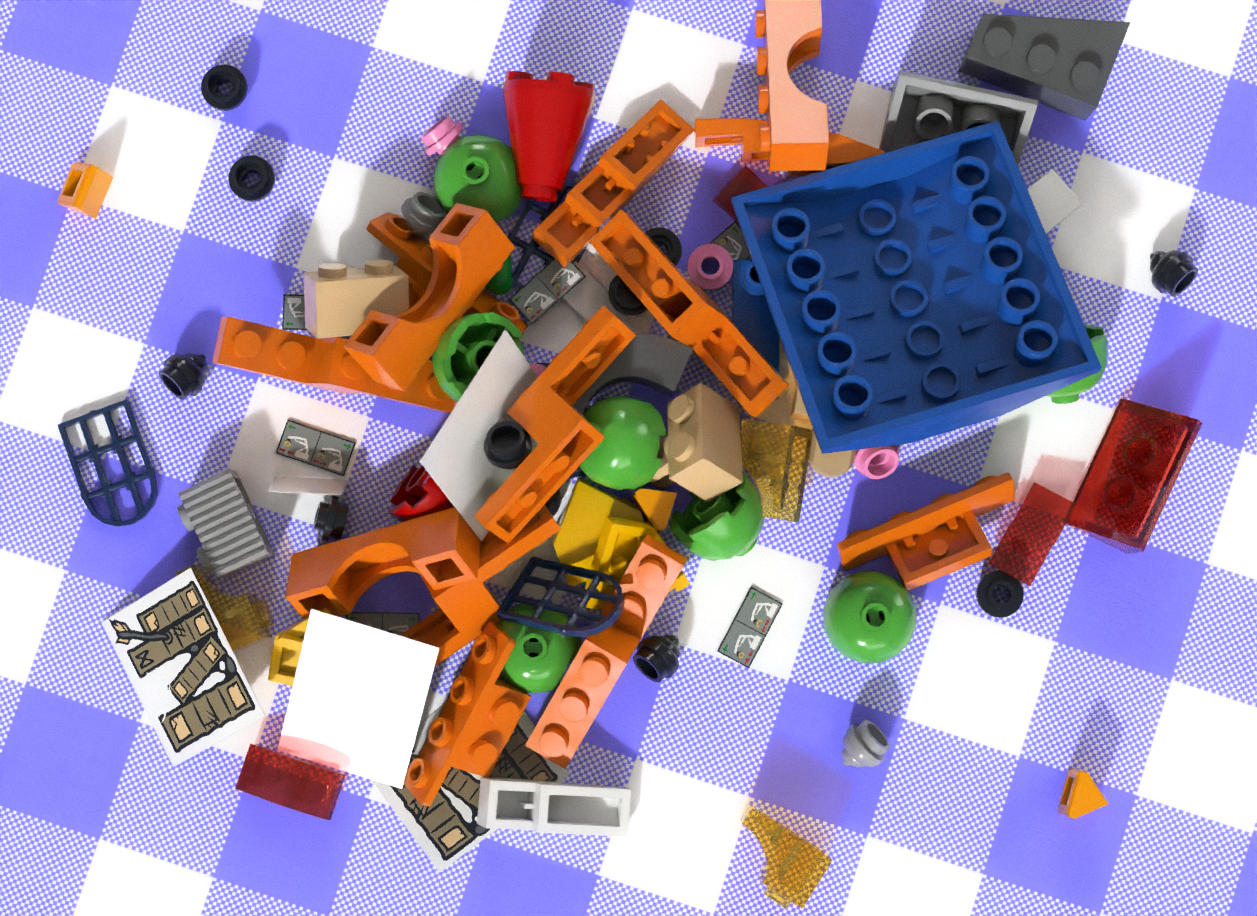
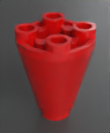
(545, 128)

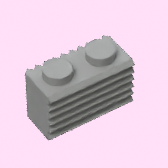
(224, 524)

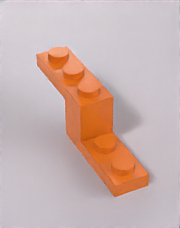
(689, 313)
(316, 363)
(558, 427)
(472, 604)
(606, 653)

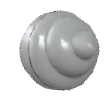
(864, 745)

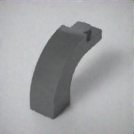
(645, 361)

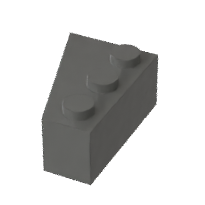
(1046, 58)

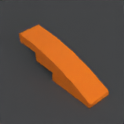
(745, 132)
(612, 182)

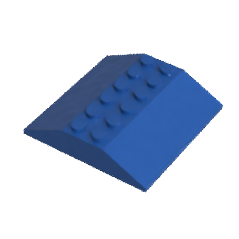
(915, 291)

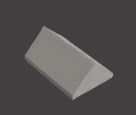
(935, 107)

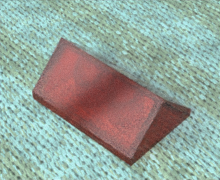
(1133, 475)

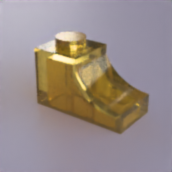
(778, 462)
(241, 618)
(791, 862)

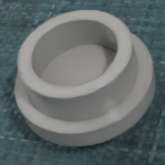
(423, 212)

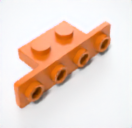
(417, 262)
(933, 538)
(473, 719)

